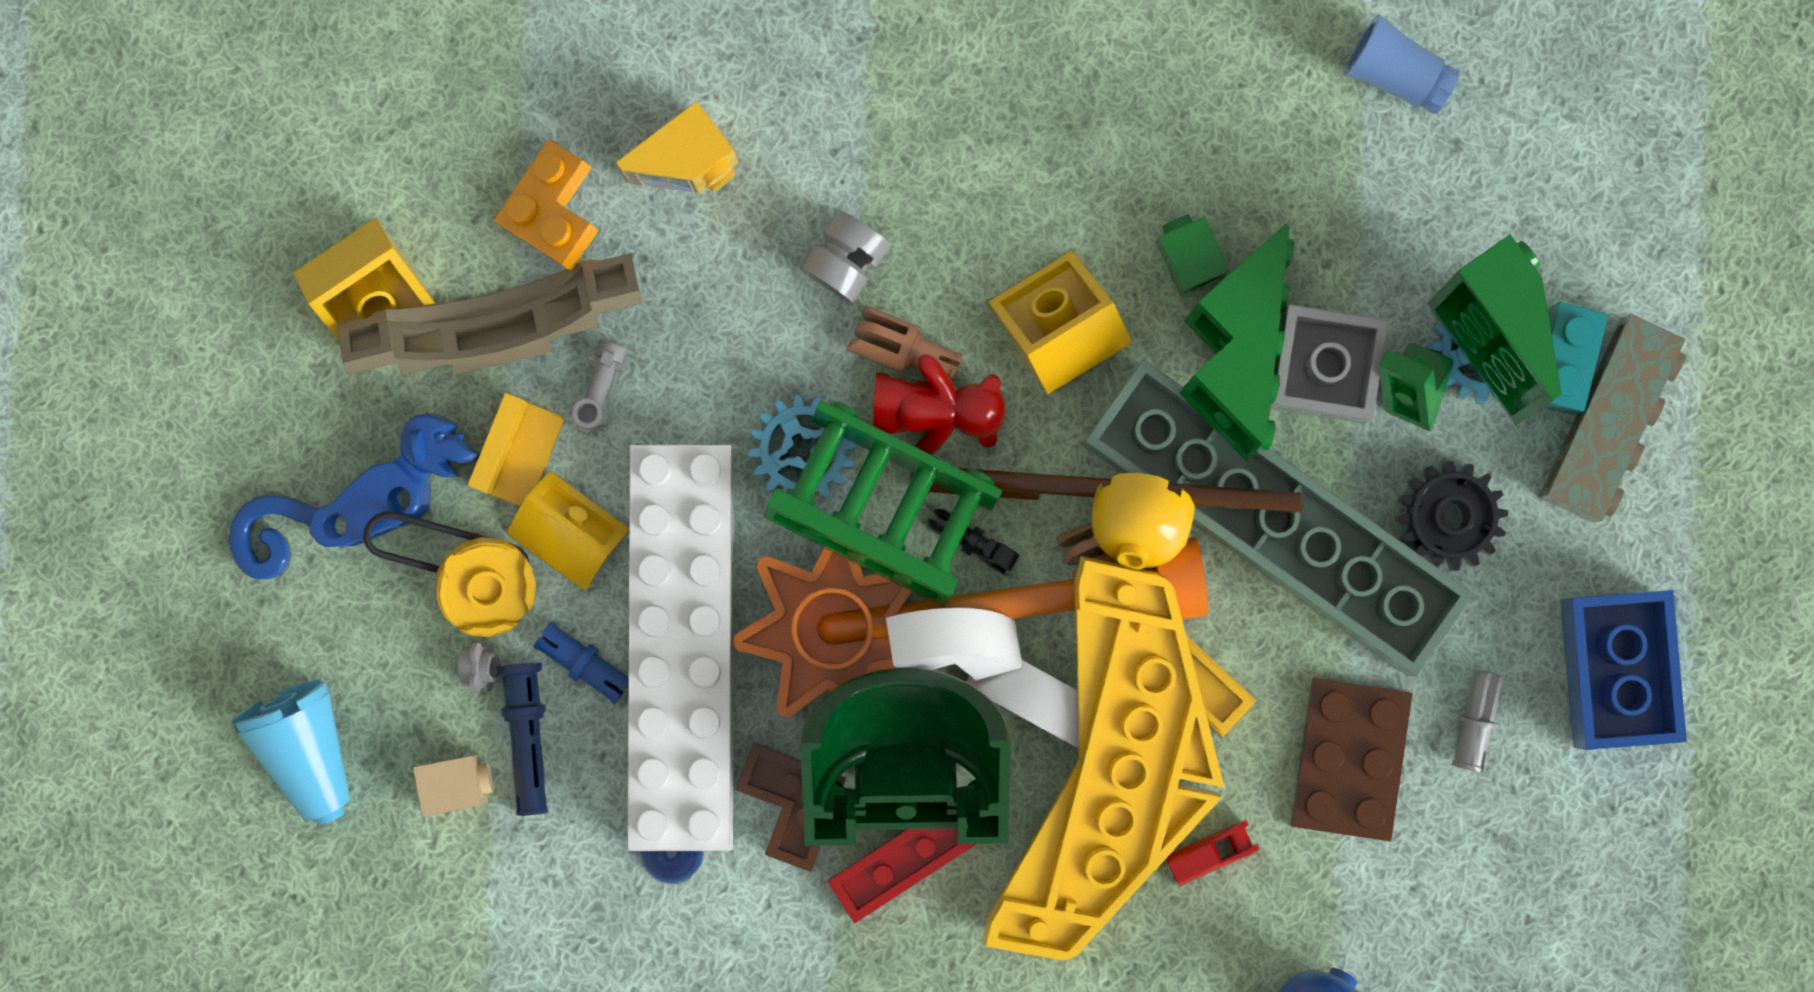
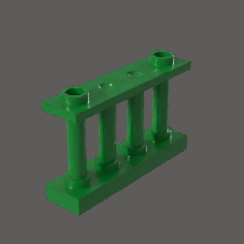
(841, 529)

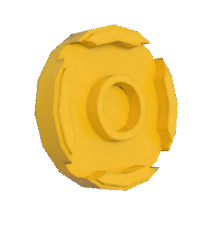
(485, 586)

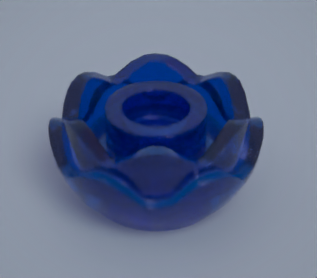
(669, 869)

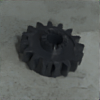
(1478, 511)

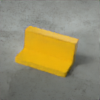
(516, 450)
(566, 530)

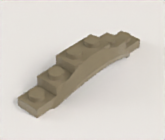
(491, 326)

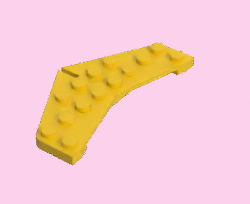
(1123, 800)

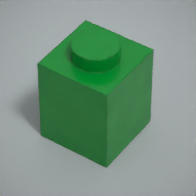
(1191, 253)

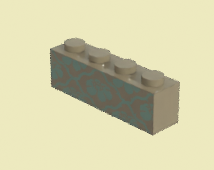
(1618, 408)

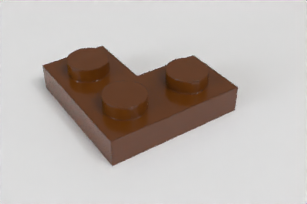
(778, 780)

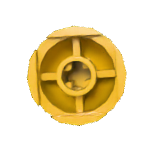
(1141, 520)

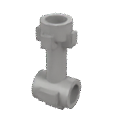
(589, 412)

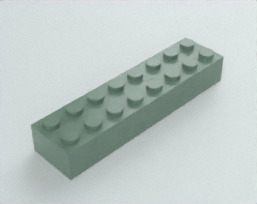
(1321, 556)

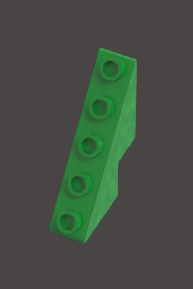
(1243, 330)

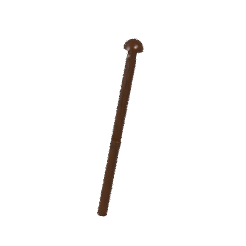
(1031, 485)

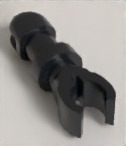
(990, 551)

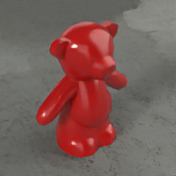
(938, 406)

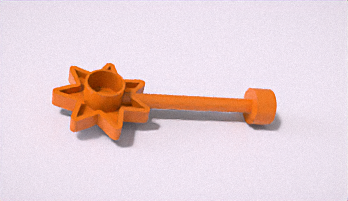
(835, 626)

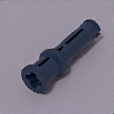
(523, 713)

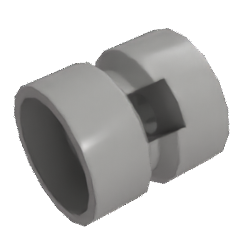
(845, 256)

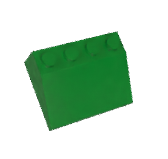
(1503, 326)

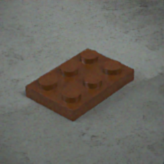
(1351, 759)

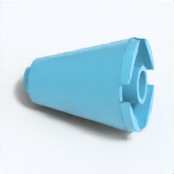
(299, 748)

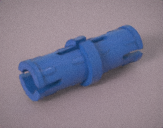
(582, 662)

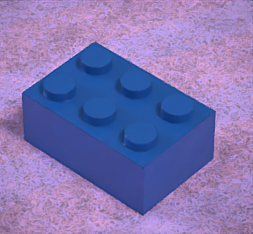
(1623, 670)

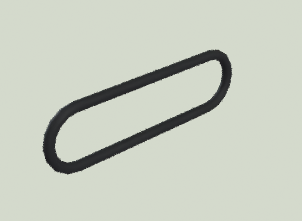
(419, 522)

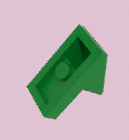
(1414, 384)

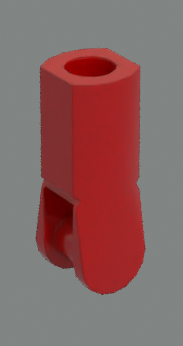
(1203, 856)

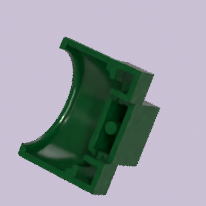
(905, 740)

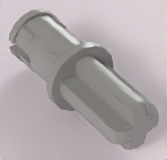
(1478, 721)

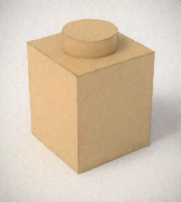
(453, 784)

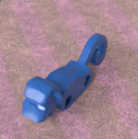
(426, 449)

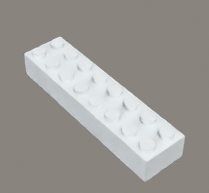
(681, 648)

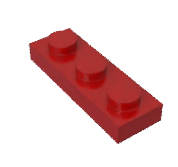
(894, 869)

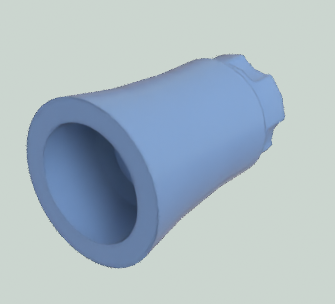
(1401, 67)

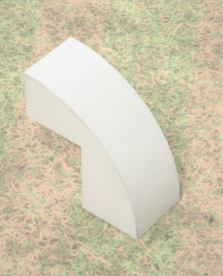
(972, 638)
(1035, 698)

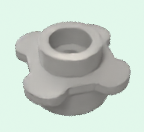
(478, 667)

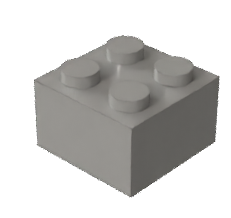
(1329, 364)

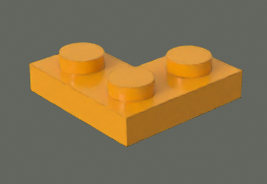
(538, 204)

